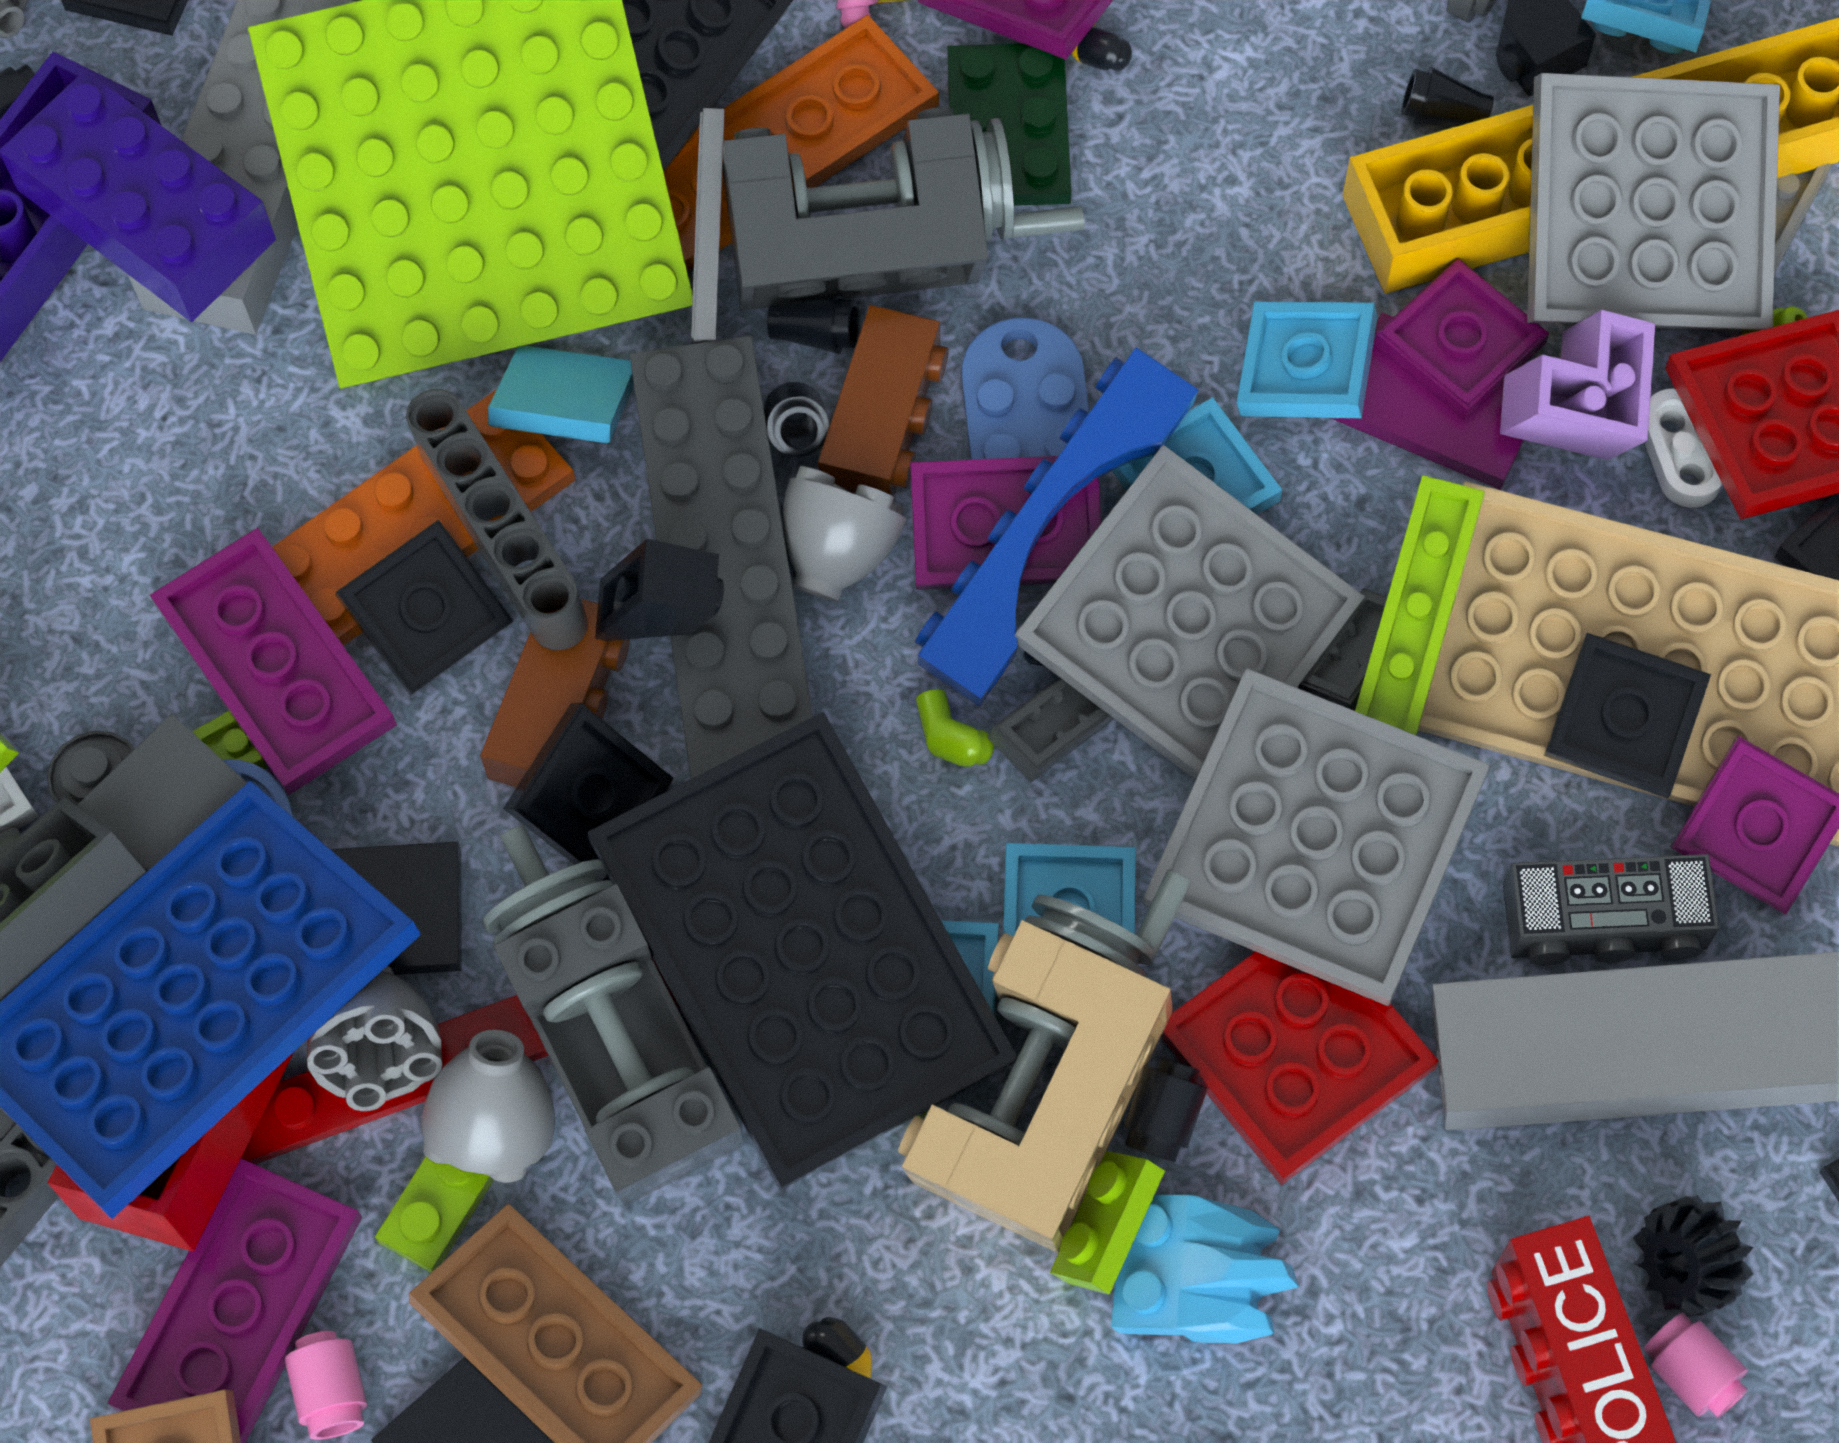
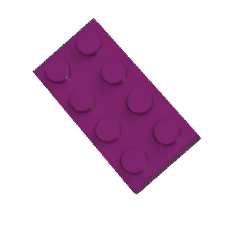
(273, 661)
(240, 1296)

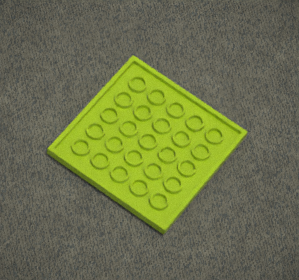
(469, 176)

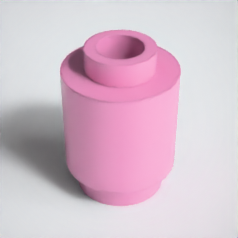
(1697, 1366)
(326, 1385)

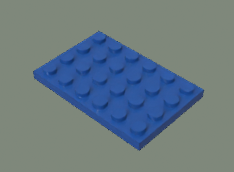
(188, 995)

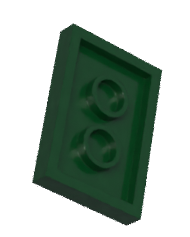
(1030, 98)

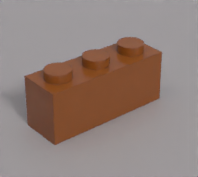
(884, 401)
(541, 693)

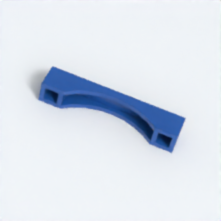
(1128, 423)

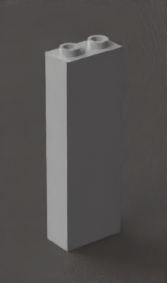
(1638, 1041)

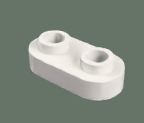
(1679, 453)

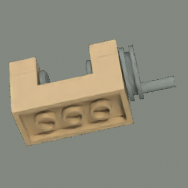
(1073, 987)

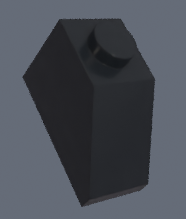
(1542, 39)
(658, 592)

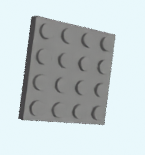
(1653, 201)
(1177, 605)
(1319, 835)

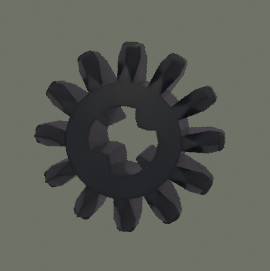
(1693, 1255)

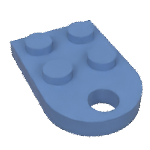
(1025, 403)

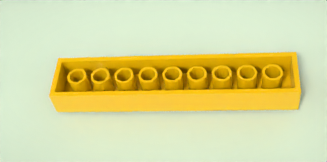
(1471, 184)

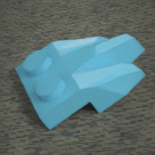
(1199, 1273)

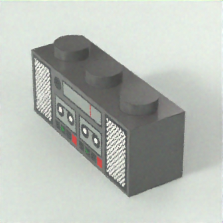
(1610, 908)

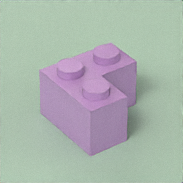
(1592, 396)

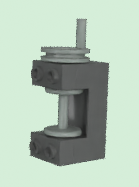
(947, 198)
(609, 1024)

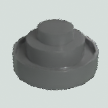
(85, 763)

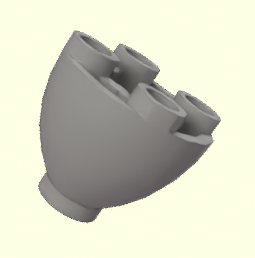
(836, 534)
(377, 1044)
(489, 1110)

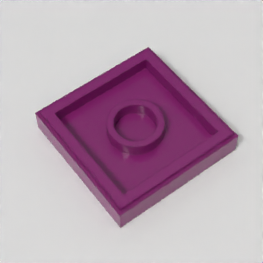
(1460, 338)
(1761, 824)

